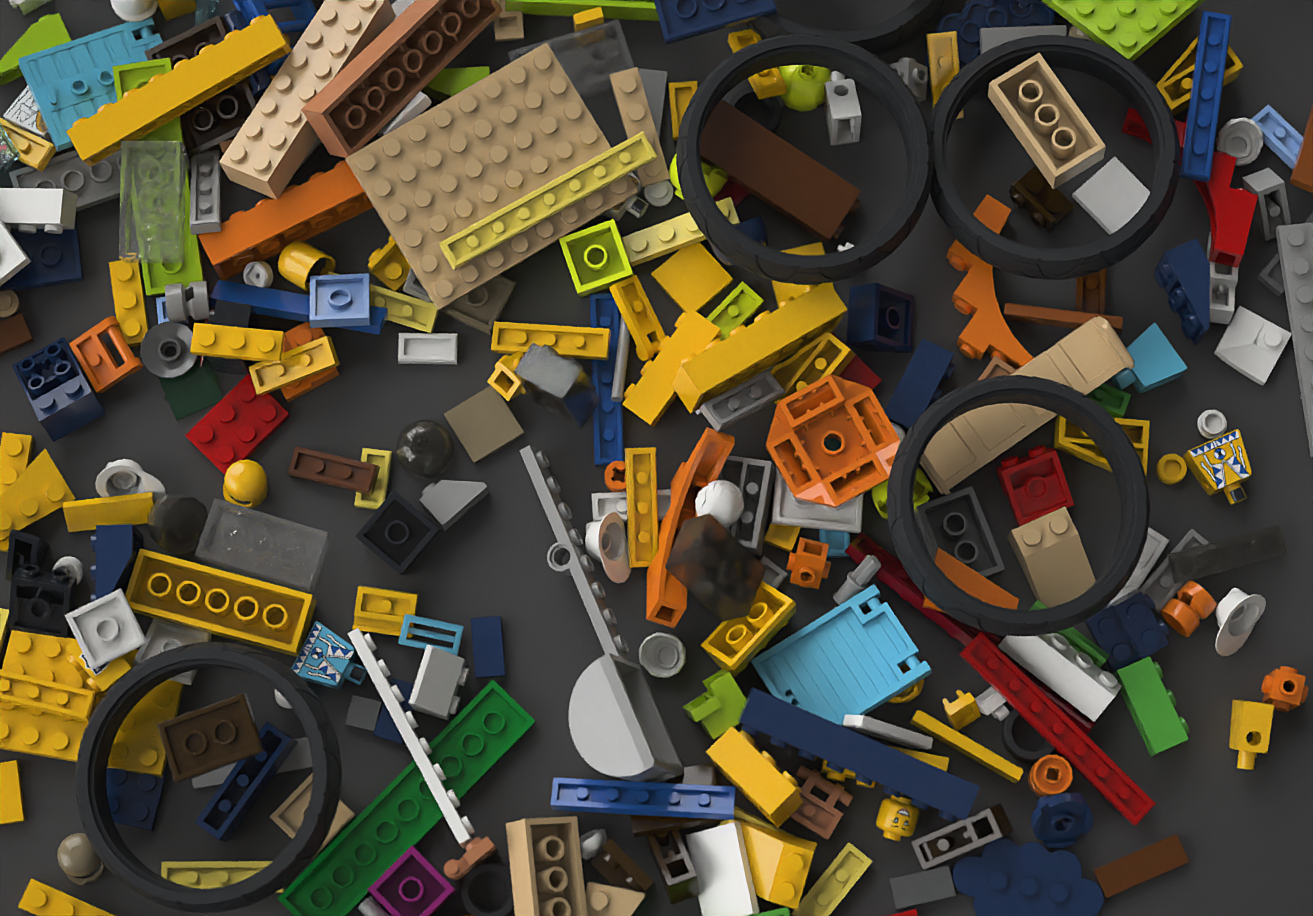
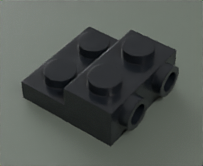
(41, 601)

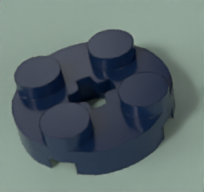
(1051, 809)

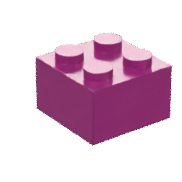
(412, 887)

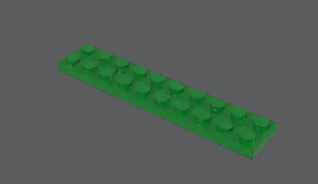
(407, 807)

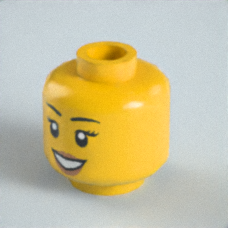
(897, 817)

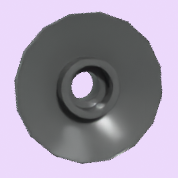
(159, 341)

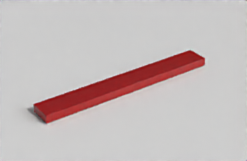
(1057, 728)

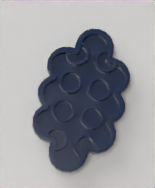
(991, 14)
(1026, 882)

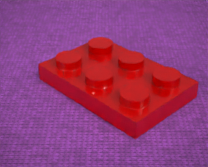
(237, 425)

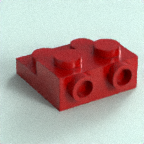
(1034, 484)

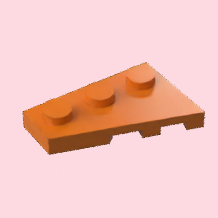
(971, 582)

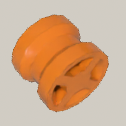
(619, 481)

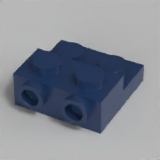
(1128, 629)

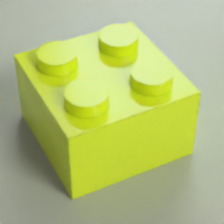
(596, 258)

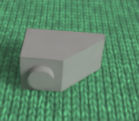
(1271, 203)
(451, 499)

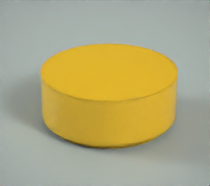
(1171, 469)

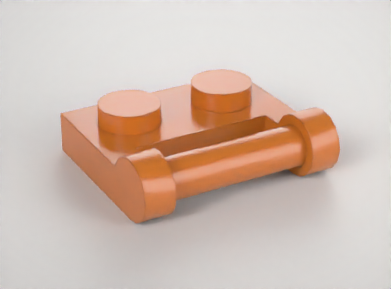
(98, 360)

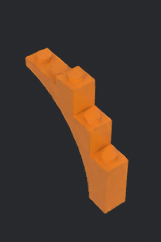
(976, 296)
(664, 592)

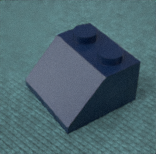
(880, 319)

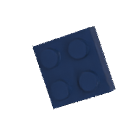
(134, 797)

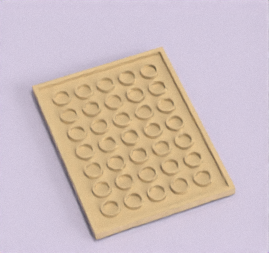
(478, 158)

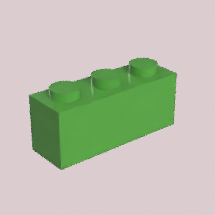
(1151, 706)

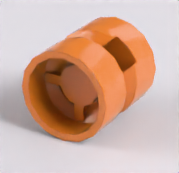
(1188, 608)
(1050, 776)

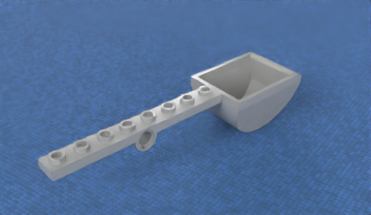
(611, 704)

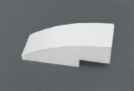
(1222, 290)

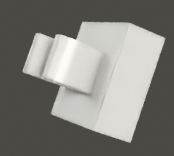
(992, 702)

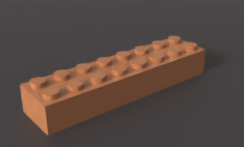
(394, 70)

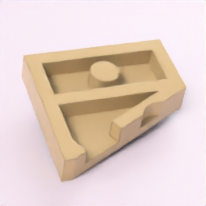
(611, 900)

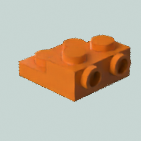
(297, 337)

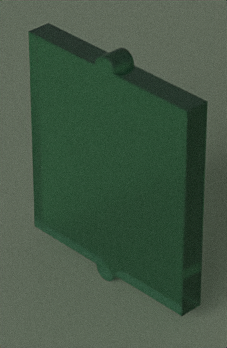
(192, 391)

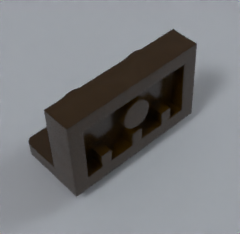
(1040, 200)
(620, 868)

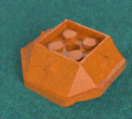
(828, 411)

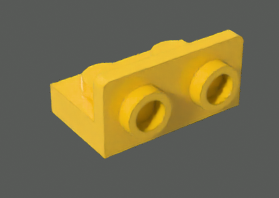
(389, 266)

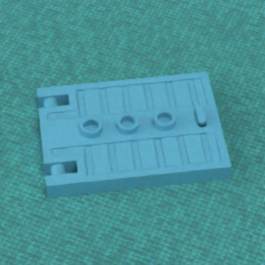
(81, 74)
(843, 661)

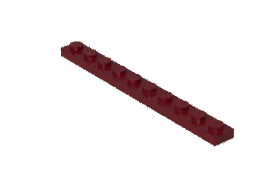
(895, 576)

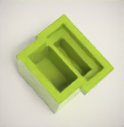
(717, 707)

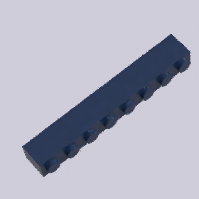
(858, 754)

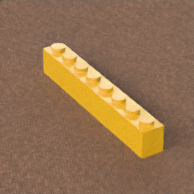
(179, 89)

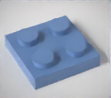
(339, 300)

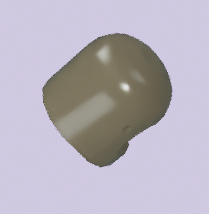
(79, 859)

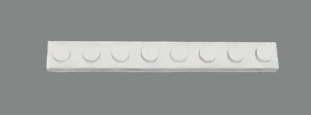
(418, 747)

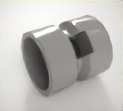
(187, 301)

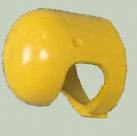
(298, 260)
(245, 482)

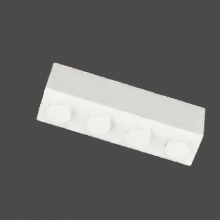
(37, 209)
(1064, 671)

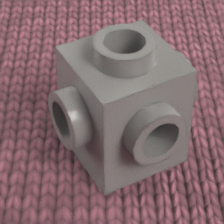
(913, 75)

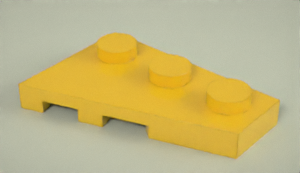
(33, 495)

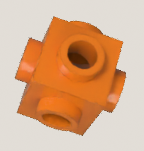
(809, 563)
(1275, 693)

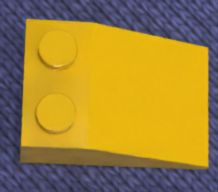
(777, 863)

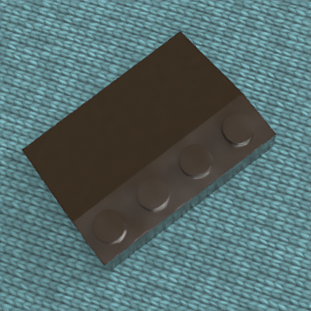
(224, 113)

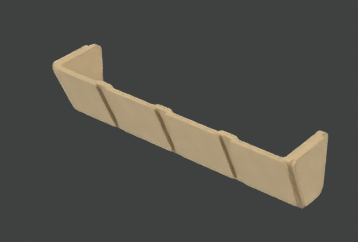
(978, 436)

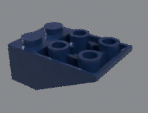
(1186, 279)
(58, 389)
(115, 557)

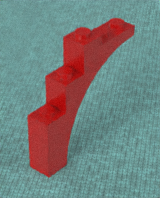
(1227, 208)

